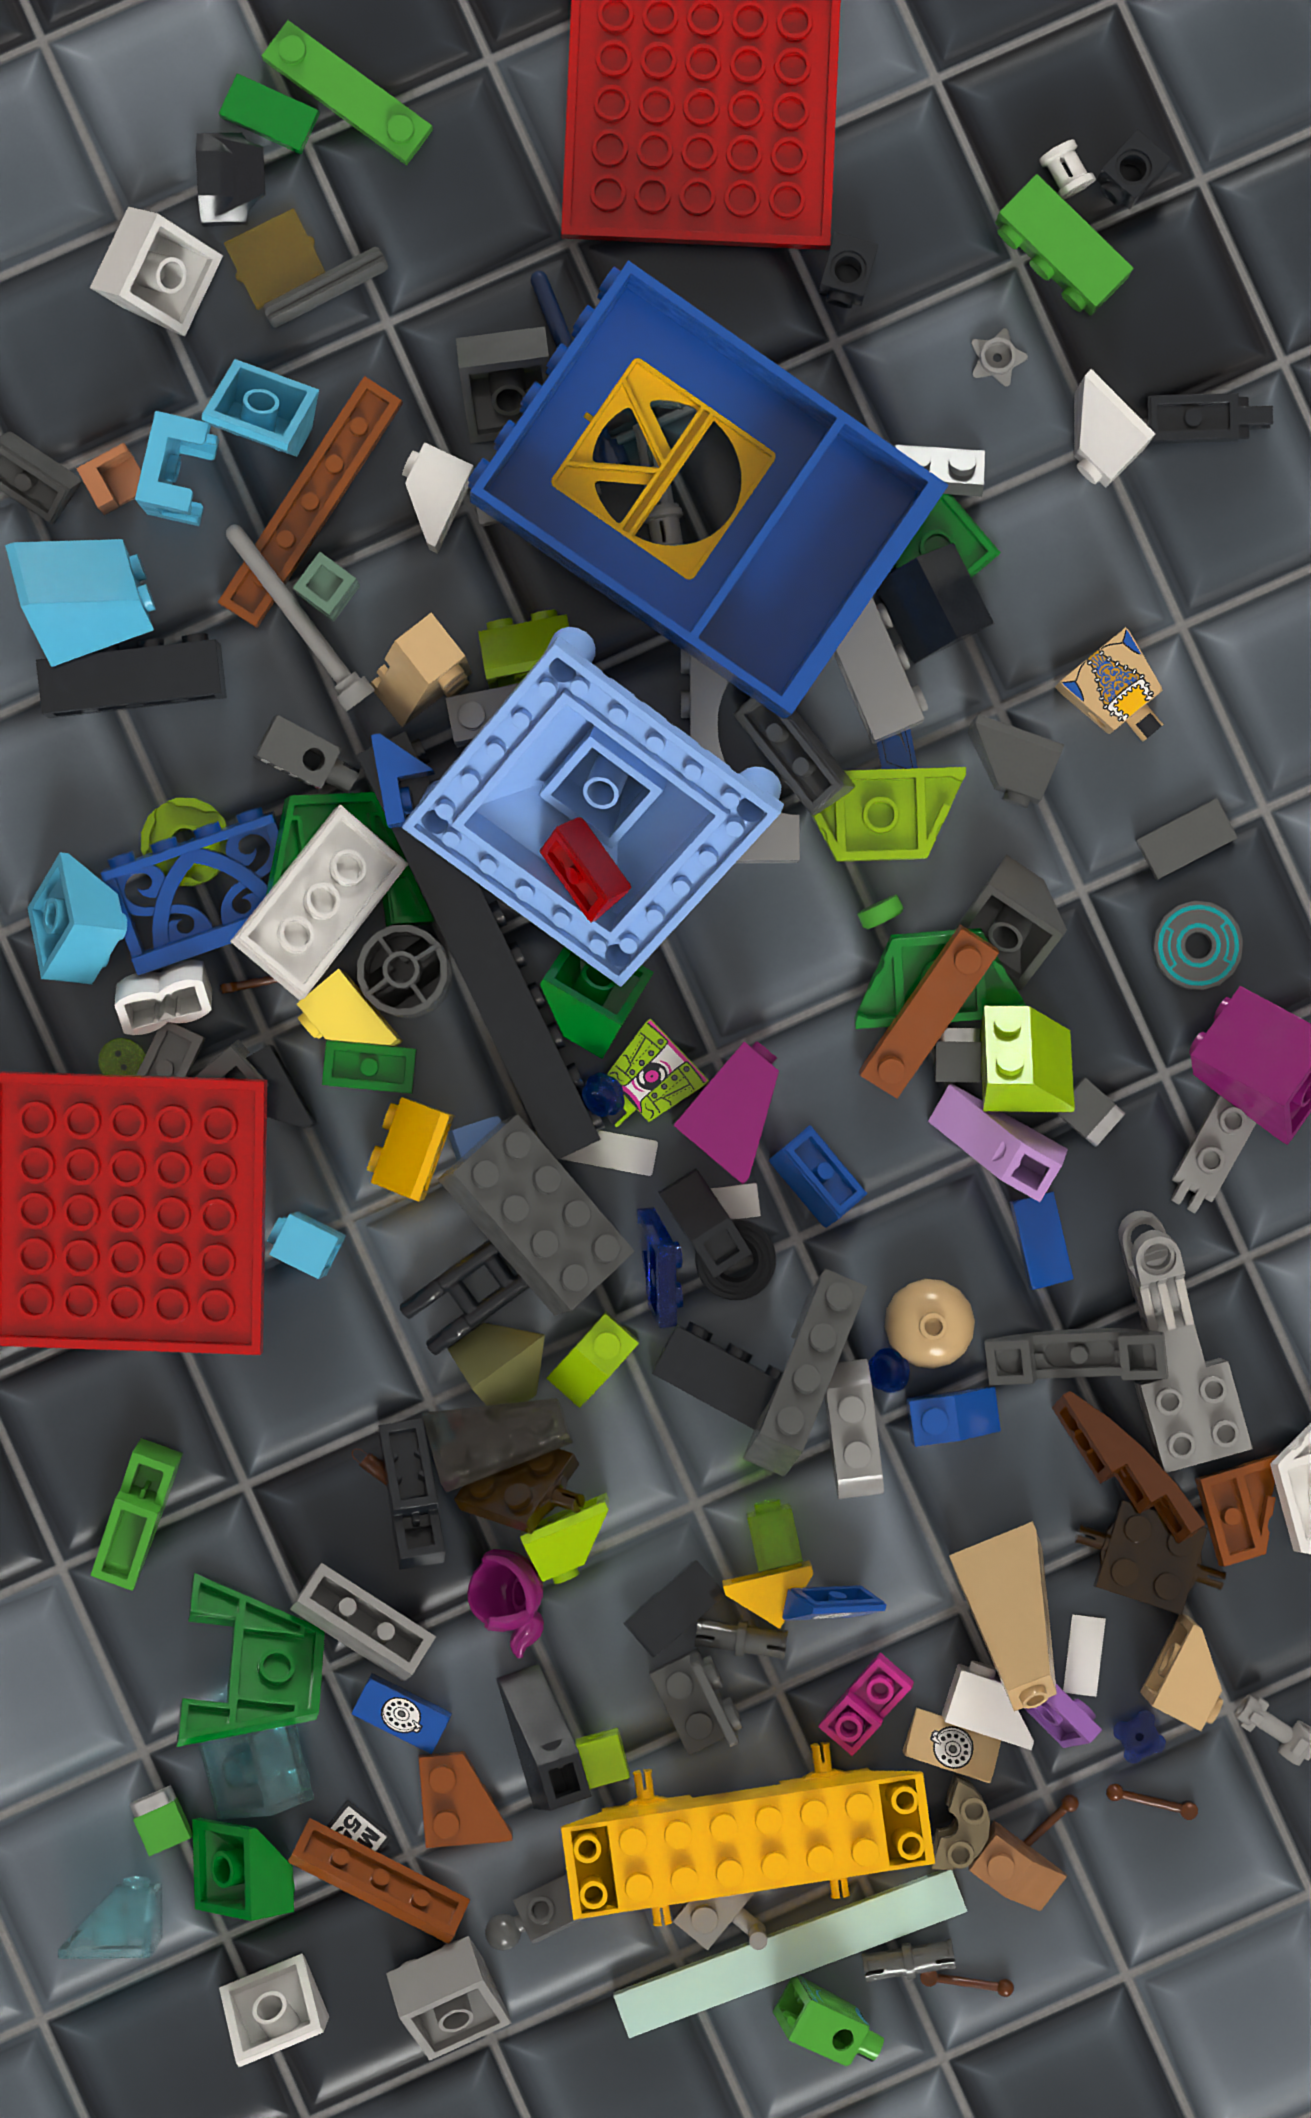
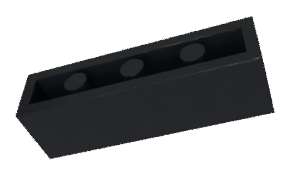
(133, 677)

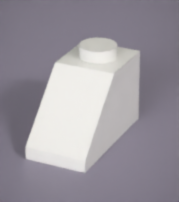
(436, 488)
(981, 1705)

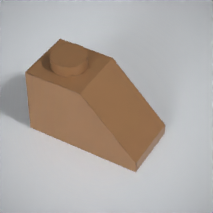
(1016, 1869)

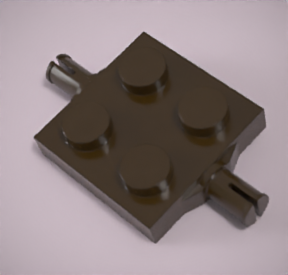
(524, 1492)
(1146, 1561)

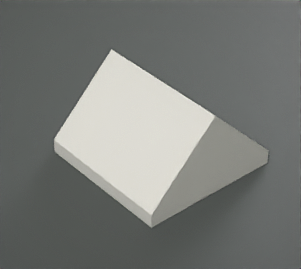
(273, 2009)

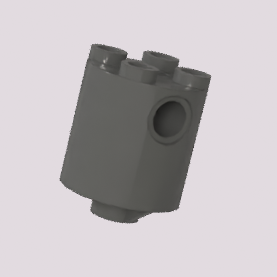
(404, 971)

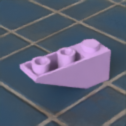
(999, 1142)

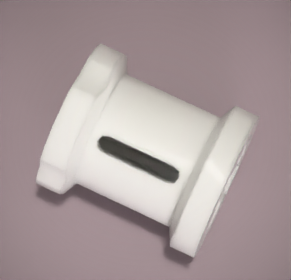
(1066, 153)

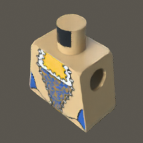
(1115, 687)

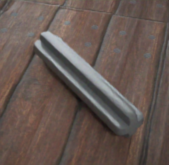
(325, 287)

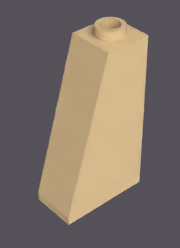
(1010, 1606)

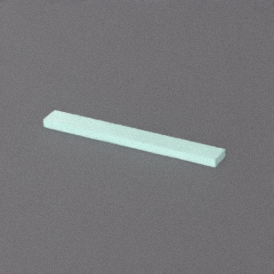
(789, 1952)

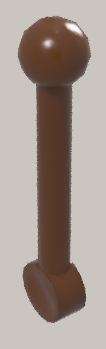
(246, 984)
(1068, 1804)
(1187, 1809)
(1003, 1987)

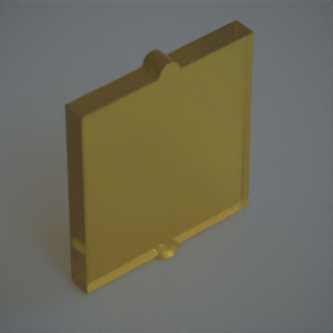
(274, 258)

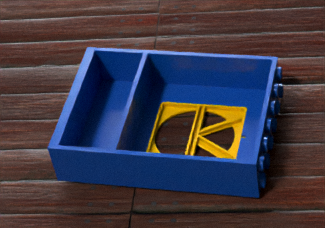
(815, 513)

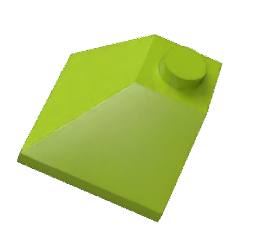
(565, 1540)

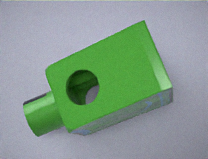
(825, 2023)

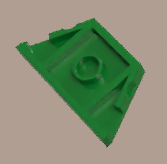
(906, 963)

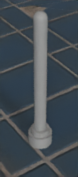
(349, 686)

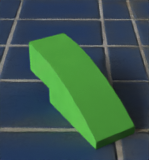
(136, 1514)

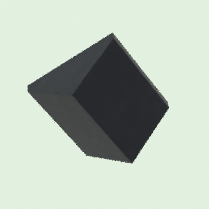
(933, 603)

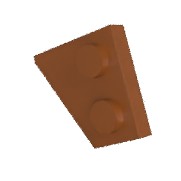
(1238, 1509)
(457, 1803)

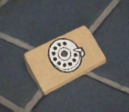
(951, 1746)

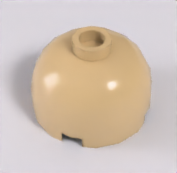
(929, 1323)

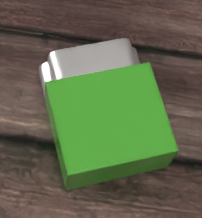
(160, 1820)

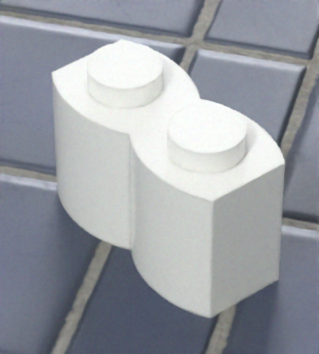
(153, 998)

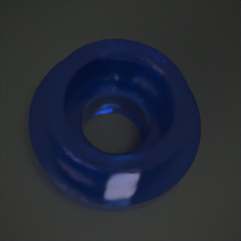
(603, 1095)
(889, 1370)

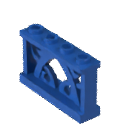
(168, 942)

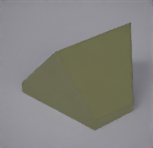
(500, 1363)

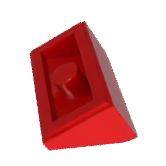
(584, 868)

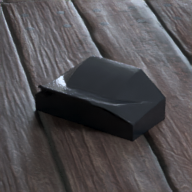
(228, 178)

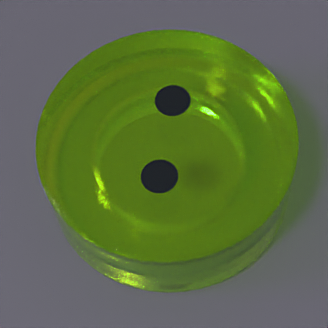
(121, 1057)

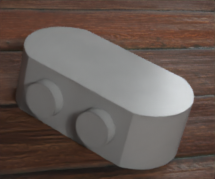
(853, 1431)

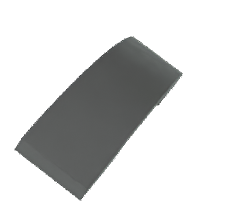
(1076, 1353)

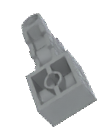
(1197, 1408)

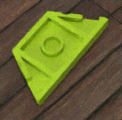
(890, 813)

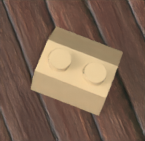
(1184, 1677)

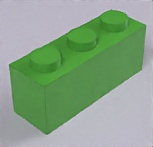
(1062, 246)

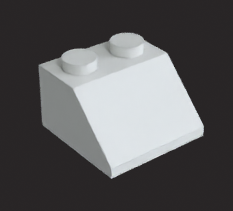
(156, 270)

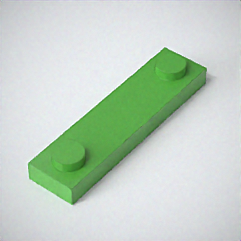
(347, 92)

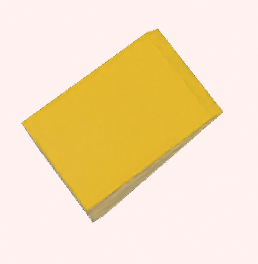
(767, 1590)

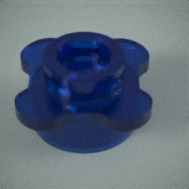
(1135, 1749)

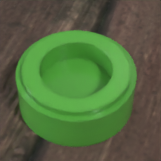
(880, 912)

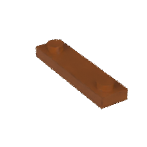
(928, 1011)
(379, 1881)

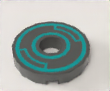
(1223, 938)

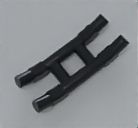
(452, 1282)

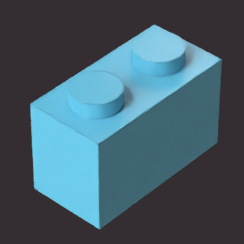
(305, 1243)

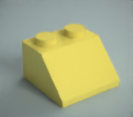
(344, 1014)

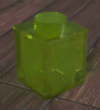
(774, 1534)

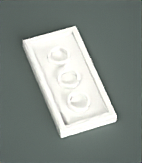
(319, 902)

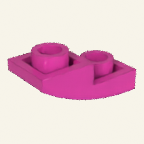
(866, 1704)

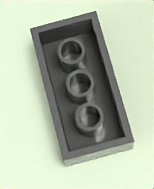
(536, 1215)

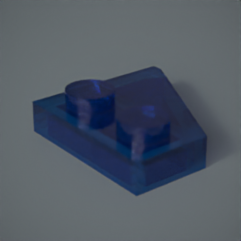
(660, 1268)

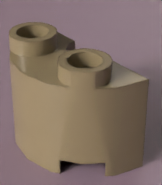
(969, 1831)

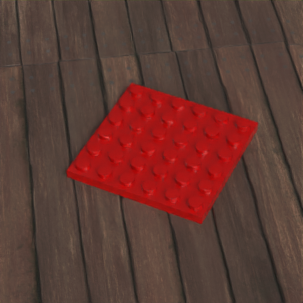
(701, 122)
(132, 1212)

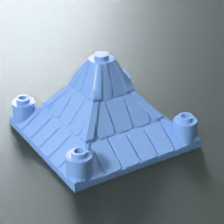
(593, 751)

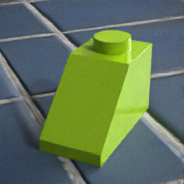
(593, 1359)

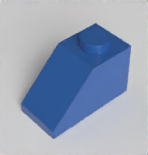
(952, 1416)

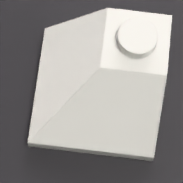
(1105, 431)

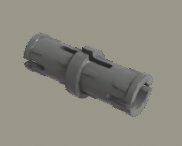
(741, 1638)
(908, 1960)

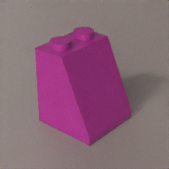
(1258, 1062)
(733, 1109)

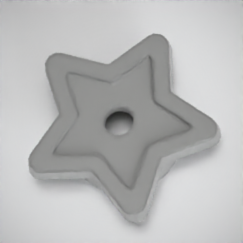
(1009, 357)

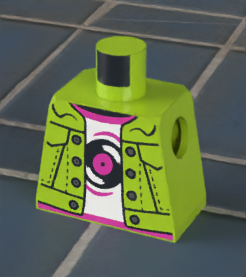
(653, 1075)

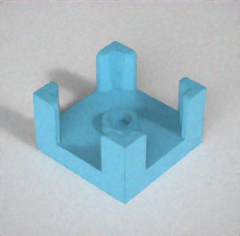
(161, 466)

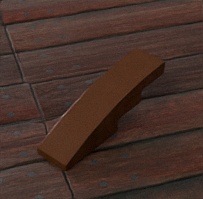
(1115, 1453)

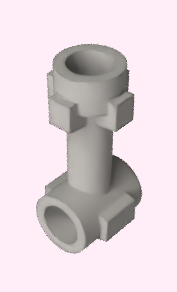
(1295, 1739)

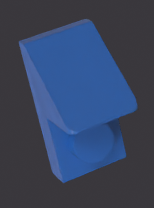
(392, 767)

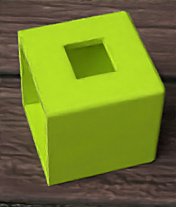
(603, 1758)

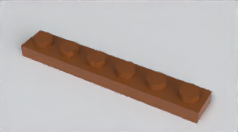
(314, 496)

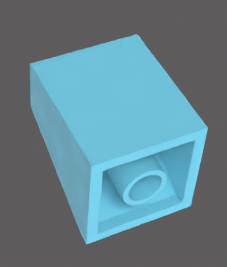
(80, 594)

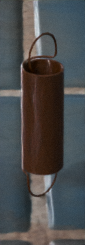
(373, 1466)

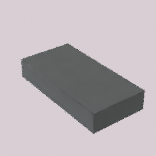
(1186, 839)

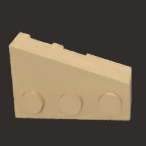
(421, 670)

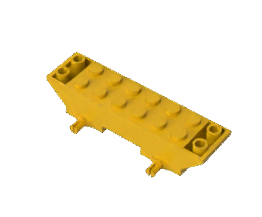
(746, 1840)

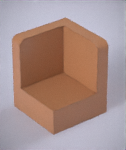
(111, 478)

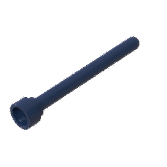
(605, 449)

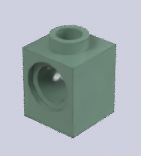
(326, 586)

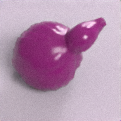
(507, 1597)

